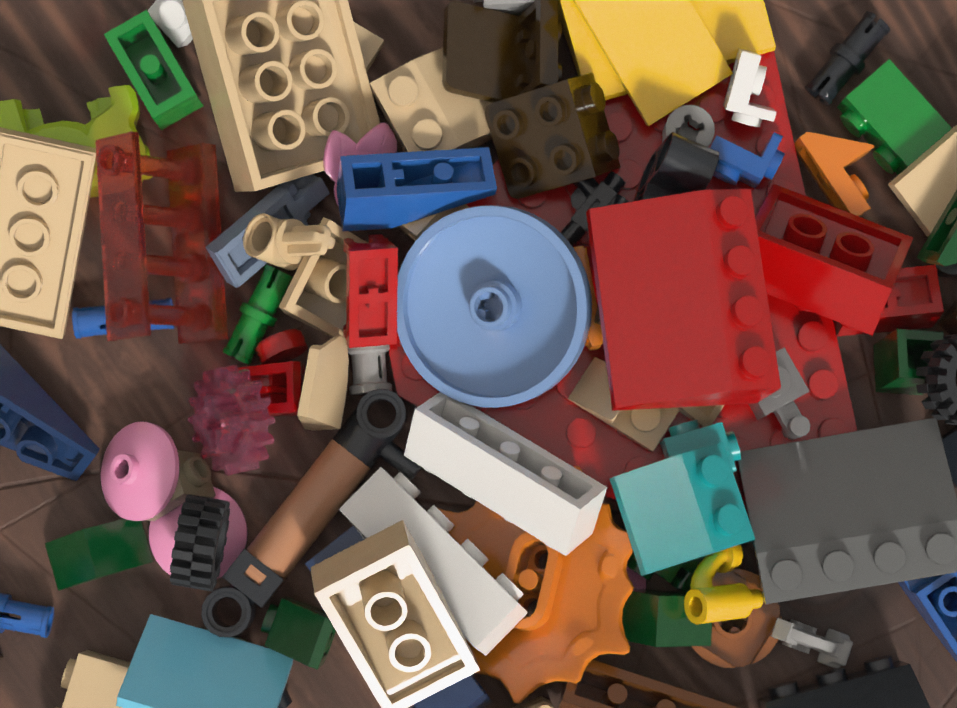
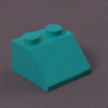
(682, 508)

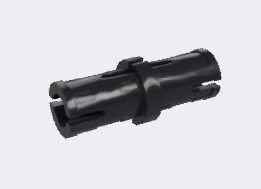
(847, 58)

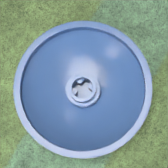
(493, 306)

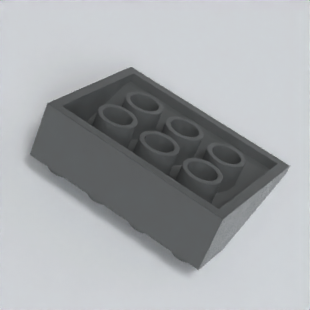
(851, 510)

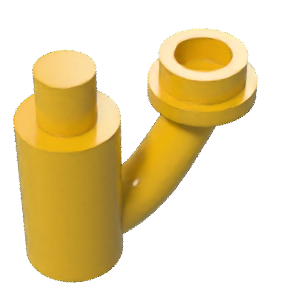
(724, 602)

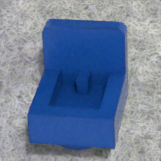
(744, 165)

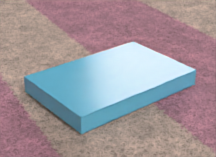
(198, 669)

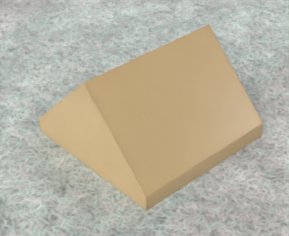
(319, 286)

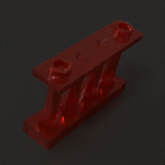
(193, 223)

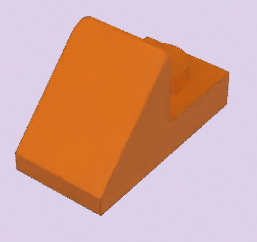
(826, 162)

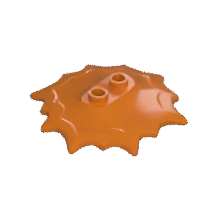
(576, 596)

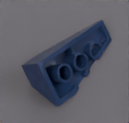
(38, 426)

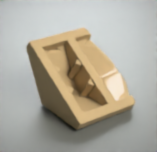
(324, 385)

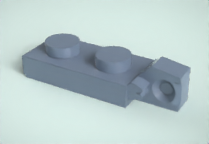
(287, 201)

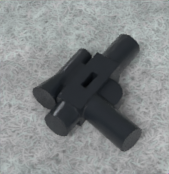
(591, 195)

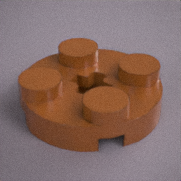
(752, 640)

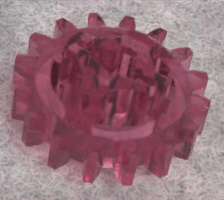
(231, 420)

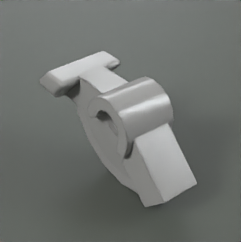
(833, 648)

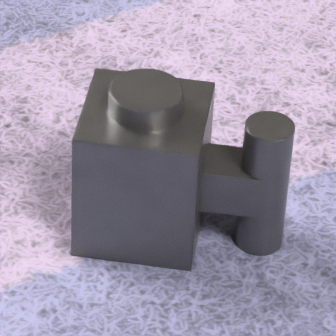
(782, 401)

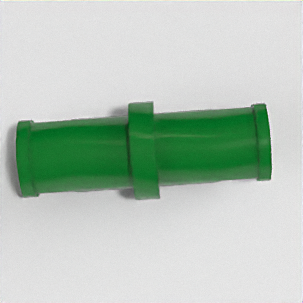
(258, 314)

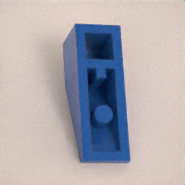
(409, 186)

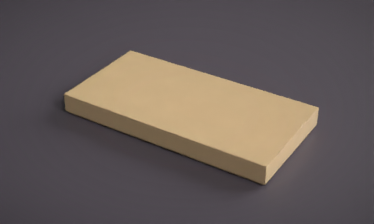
(41, 228)

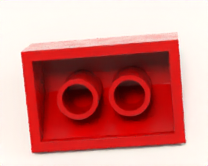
(828, 258)

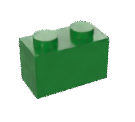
(153, 70)
(892, 118)

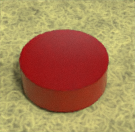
(281, 347)

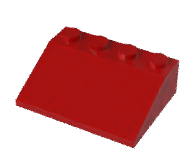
(683, 301)

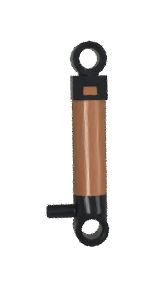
(308, 510)

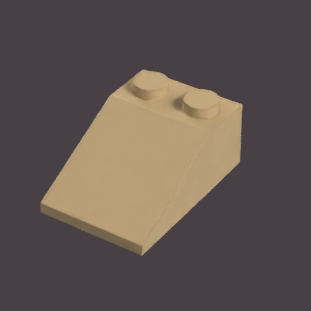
(424, 112)
(393, 618)

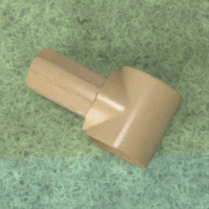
(285, 240)

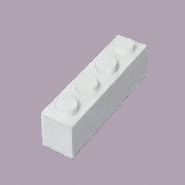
(505, 472)
(480, 604)

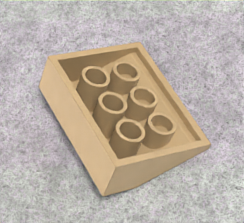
(280, 83)

